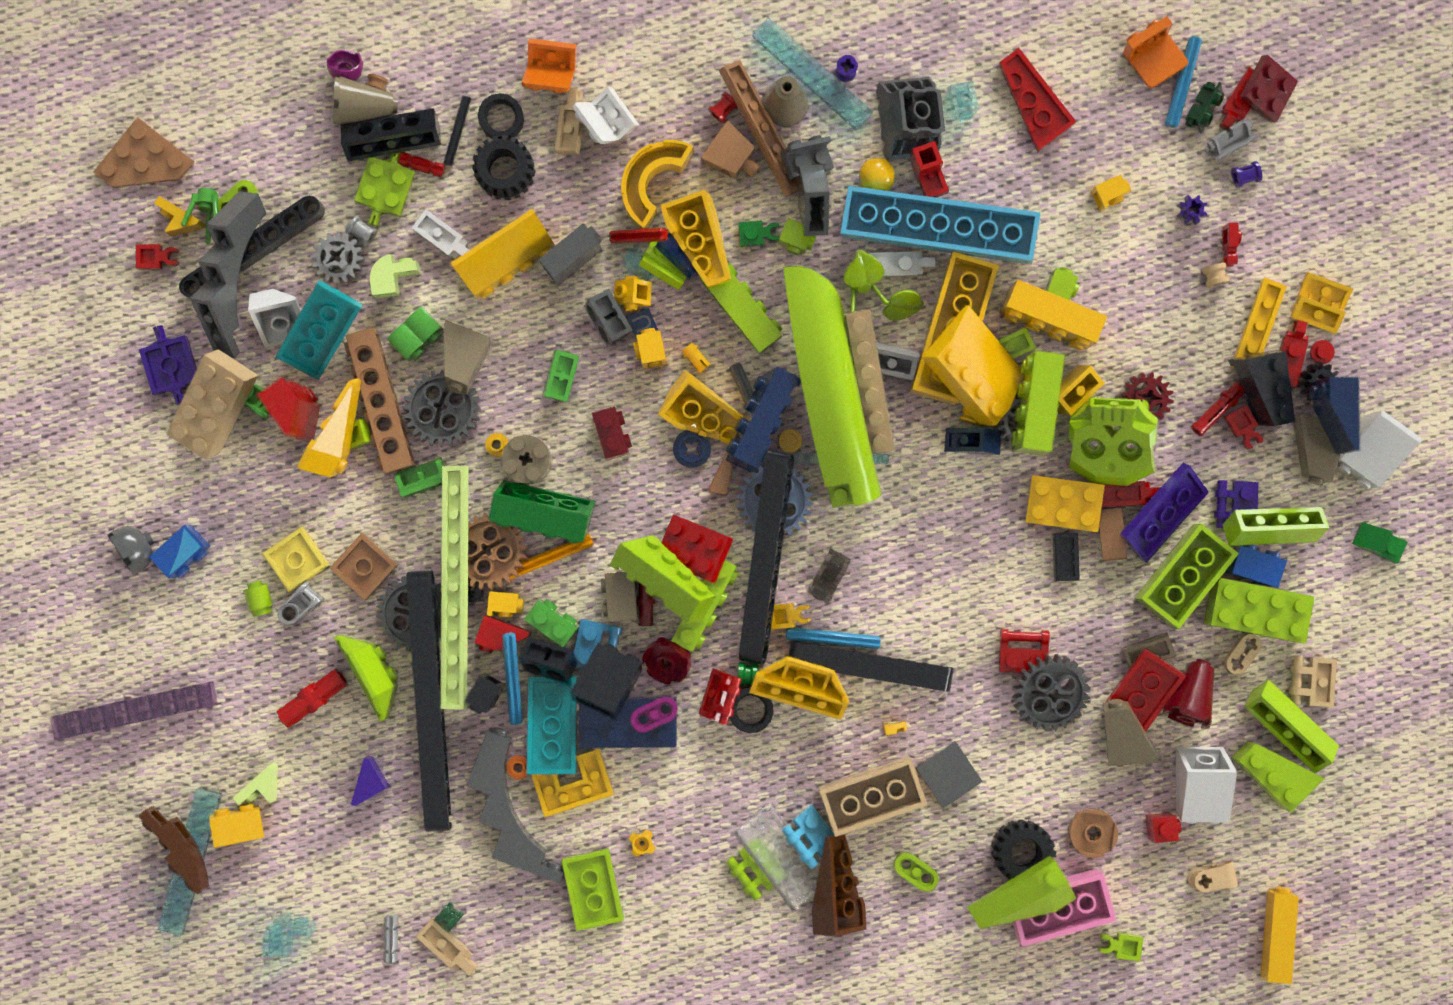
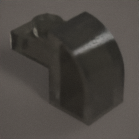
(828, 576)

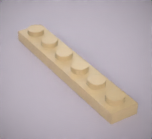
(870, 381)

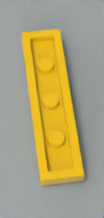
(1261, 318)

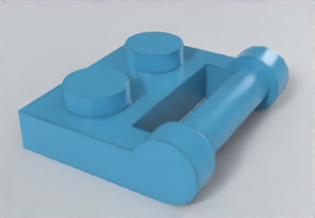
(589, 635)

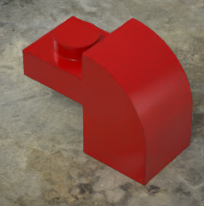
(927, 170)

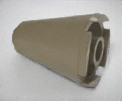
(785, 101)
(360, 102)

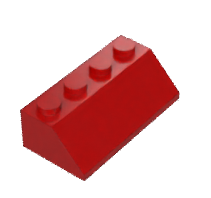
(292, 408)

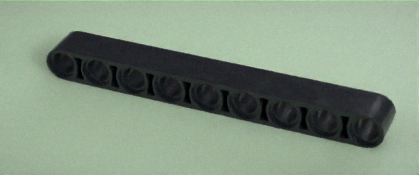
(766, 556)

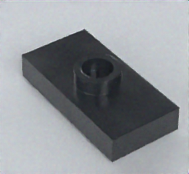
(1066, 557)

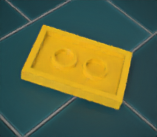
(1065, 503)

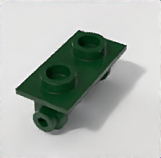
(1202, 115)

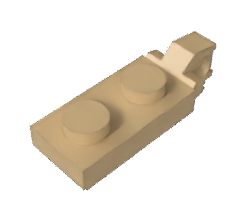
(569, 127)
(446, 947)

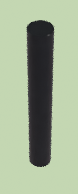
(457, 130)

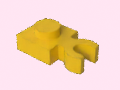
(785, 615)

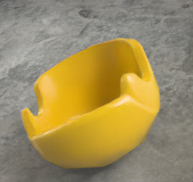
(877, 174)

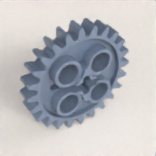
(797, 497)

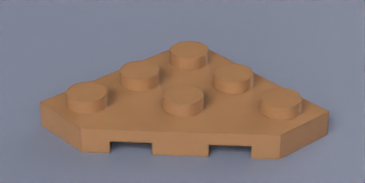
(142, 159)

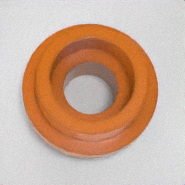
(510, 767)

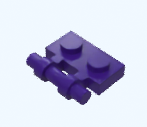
(1243, 496)

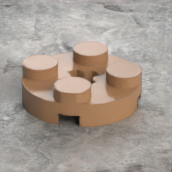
(1081, 840)

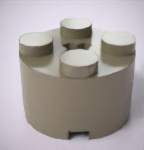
(521, 447)

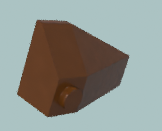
(836, 900)

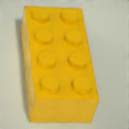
(1052, 315)

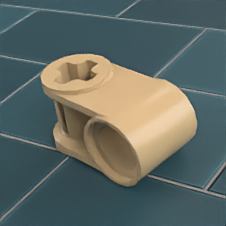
(1216, 877)

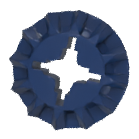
(691, 460)

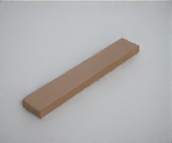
(759, 123)

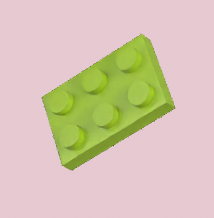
(592, 889)

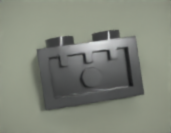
(806, 153)

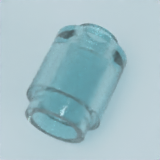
(631, 263)

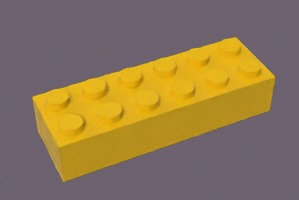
(964, 283)

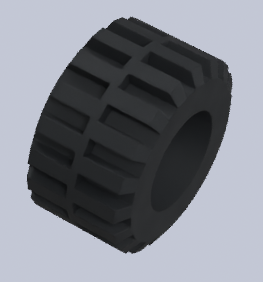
(499, 148)
(1013, 833)

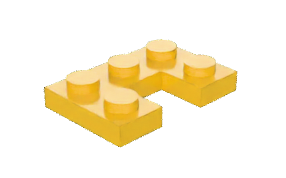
(592, 787)

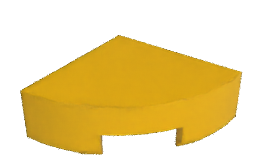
(893, 728)

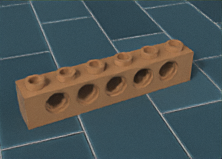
(370, 341)

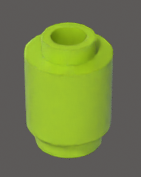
(258, 598)

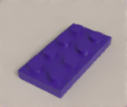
(1164, 512)

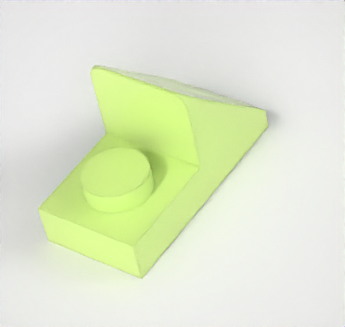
(264, 783)

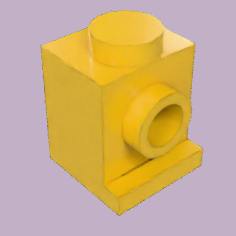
(1110, 192)
(504, 604)

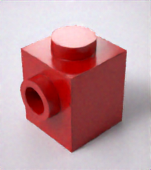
(1163, 827)

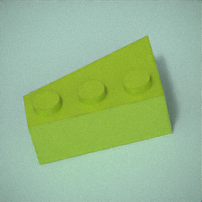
(1277, 776)

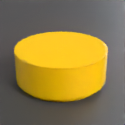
(790, 441)

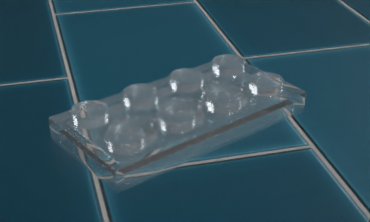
(776, 858)

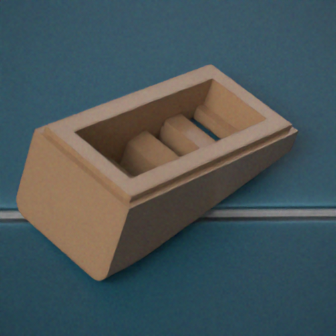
(721, 481)

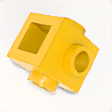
(632, 293)

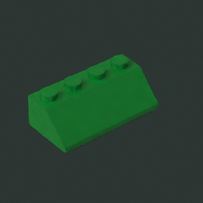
(541, 511)

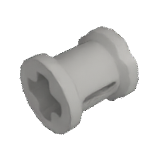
(361, 231)

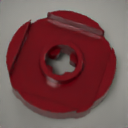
(671, 651)

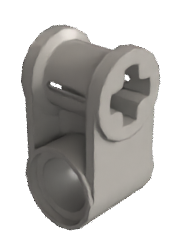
(303, 600)

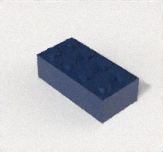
(603, 732)

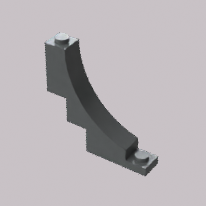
(217, 297)
(514, 843)

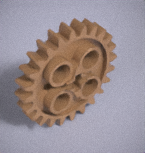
(500, 569)

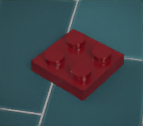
(1269, 88)

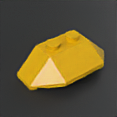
(802, 686)

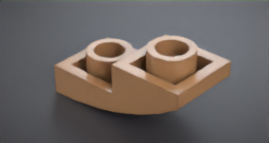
(1112, 543)

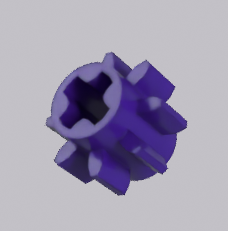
(1192, 216)

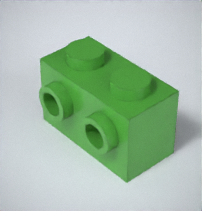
(551, 623)

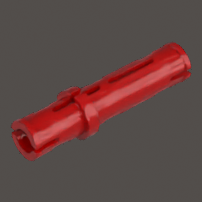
(1228, 399)

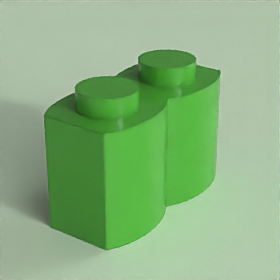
(415, 334)

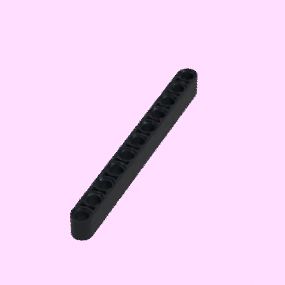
(427, 693)

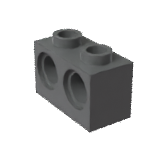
(608, 317)

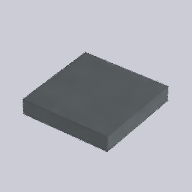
(949, 774)

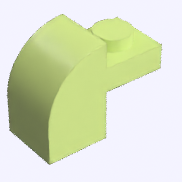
(386, 272)

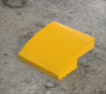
(1321, 302)

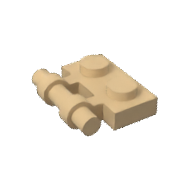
(1320, 681)

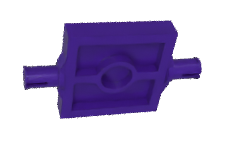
(168, 364)

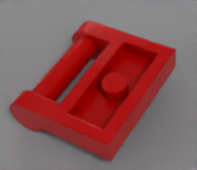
(1016, 658)

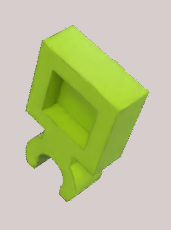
(1125, 946)

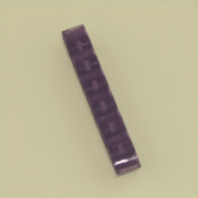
(133, 710)

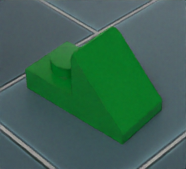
(1380, 542)

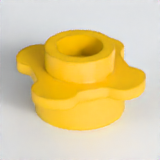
(638, 849)

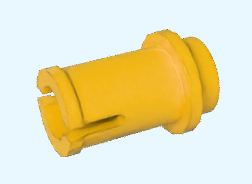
(696, 357)

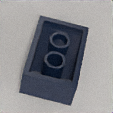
(1338, 410)

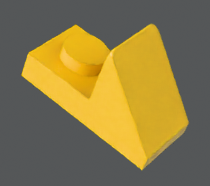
(176, 216)

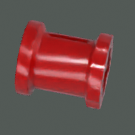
(723, 107)

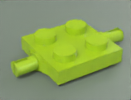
(384, 187)

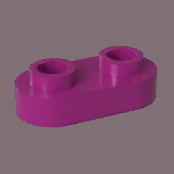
(654, 714)

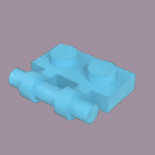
(814, 830)

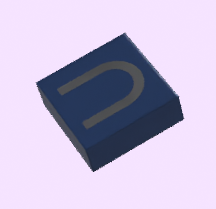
(641, 321)

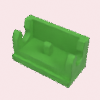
(560, 376)
(420, 478)

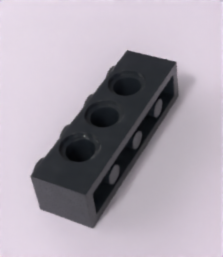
(390, 134)

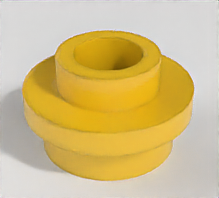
(489, 444)

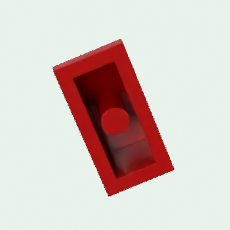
(491, 633)

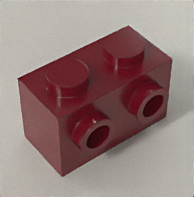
(610, 432)

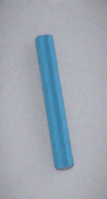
(1183, 83)
(833, 638)
(512, 678)

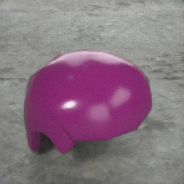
(339, 59)

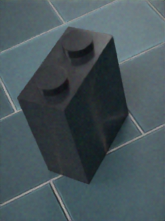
(607, 680)

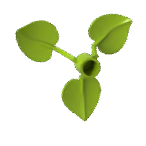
(863, 275)

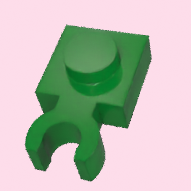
(754, 233)

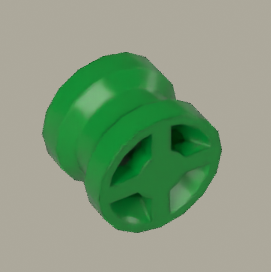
(747, 673)

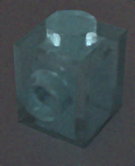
(963, 100)

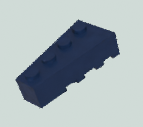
(761, 418)

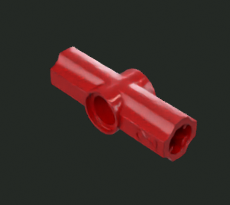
(311, 698)

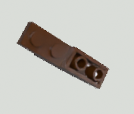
(184, 855)

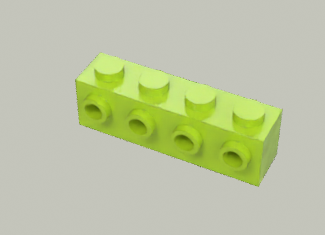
(746, 312)
(1275, 526)
(690, 634)
(1292, 726)

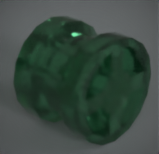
(449, 916)

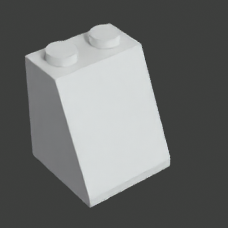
(1382, 450)
(1204, 784)

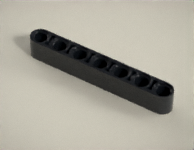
(260, 236)
(874, 666)

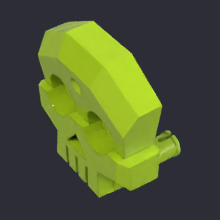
(1112, 459)

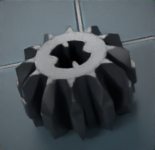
(1313, 374)

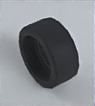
(496, 99)
(762, 724)

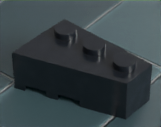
(1266, 386)

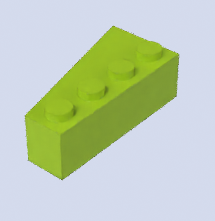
(664, 577)

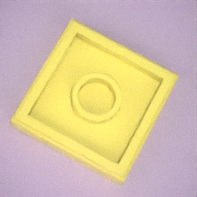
(296, 559)

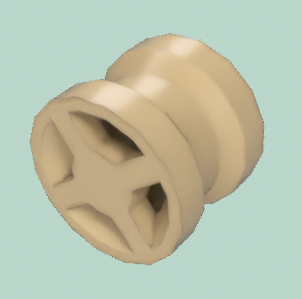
(1215, 275)

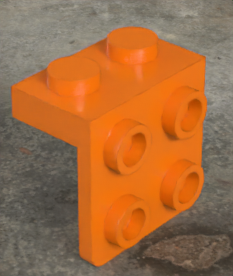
(1154, 53)
(550, 65)

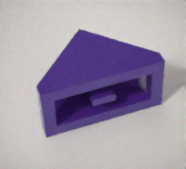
(369, 781)

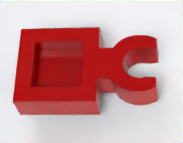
(1230, 240)
(152, 256)
(1242, 423)

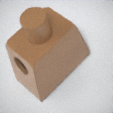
(730, 153)

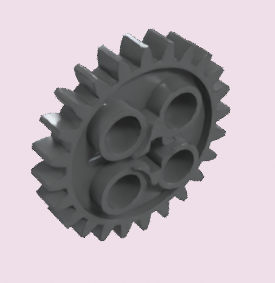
(420, 403)
(390, 615)
(1047, 712)

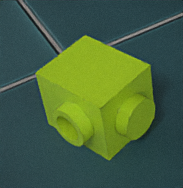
(794, 238)
(1063, 283)

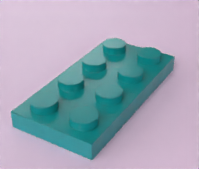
(318, 330)
(551, 727)

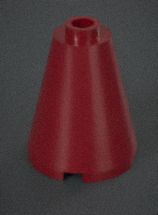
(1194, 697)

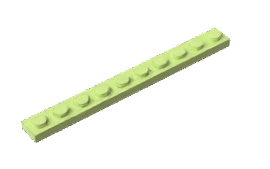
(454, 587)

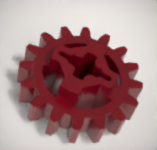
(1149, 387)

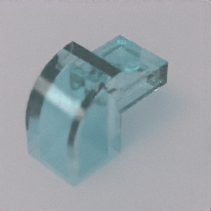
(278, 935)

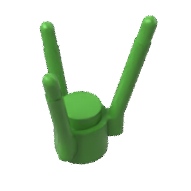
(207, 202)

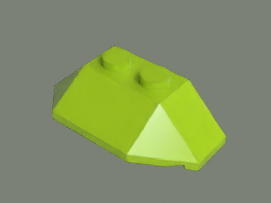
(371, 672)

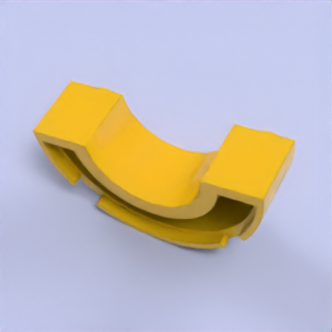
(641, 169)

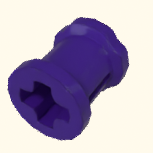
(853, 66)
(1246, 174)

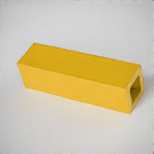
(1279, 935)

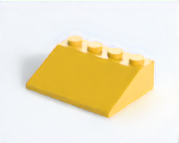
(503, 255)
(975, 368)

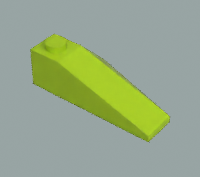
(1028, 895)

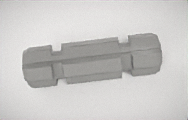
(390, 939)

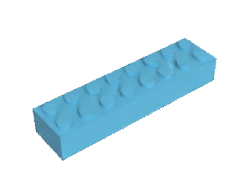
(940, 224)

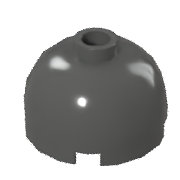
(132, 547)

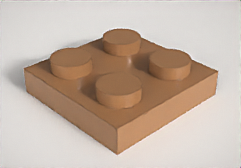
(364, 566)

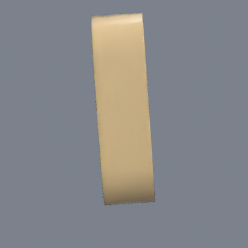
(1246, 658)

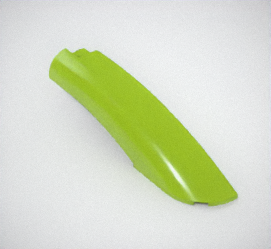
(830, 387)

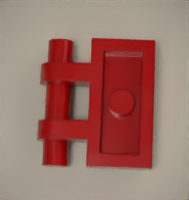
(720, 696)

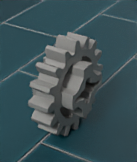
(330, 264)

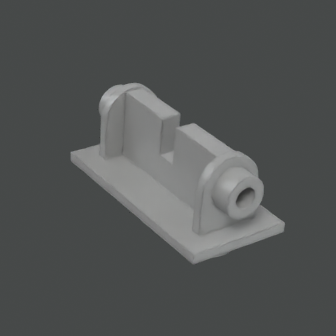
(1225, 144)

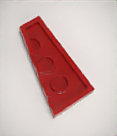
(1037, 103)

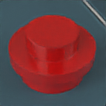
(1322, 351)

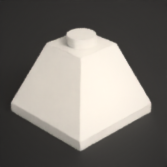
(273, 315)

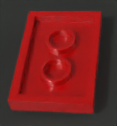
(697, 547)
(1148, 686)

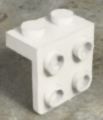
(606, 117)

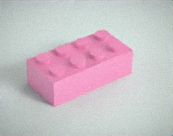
(1089, 910)

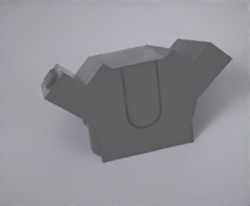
(909, 115)

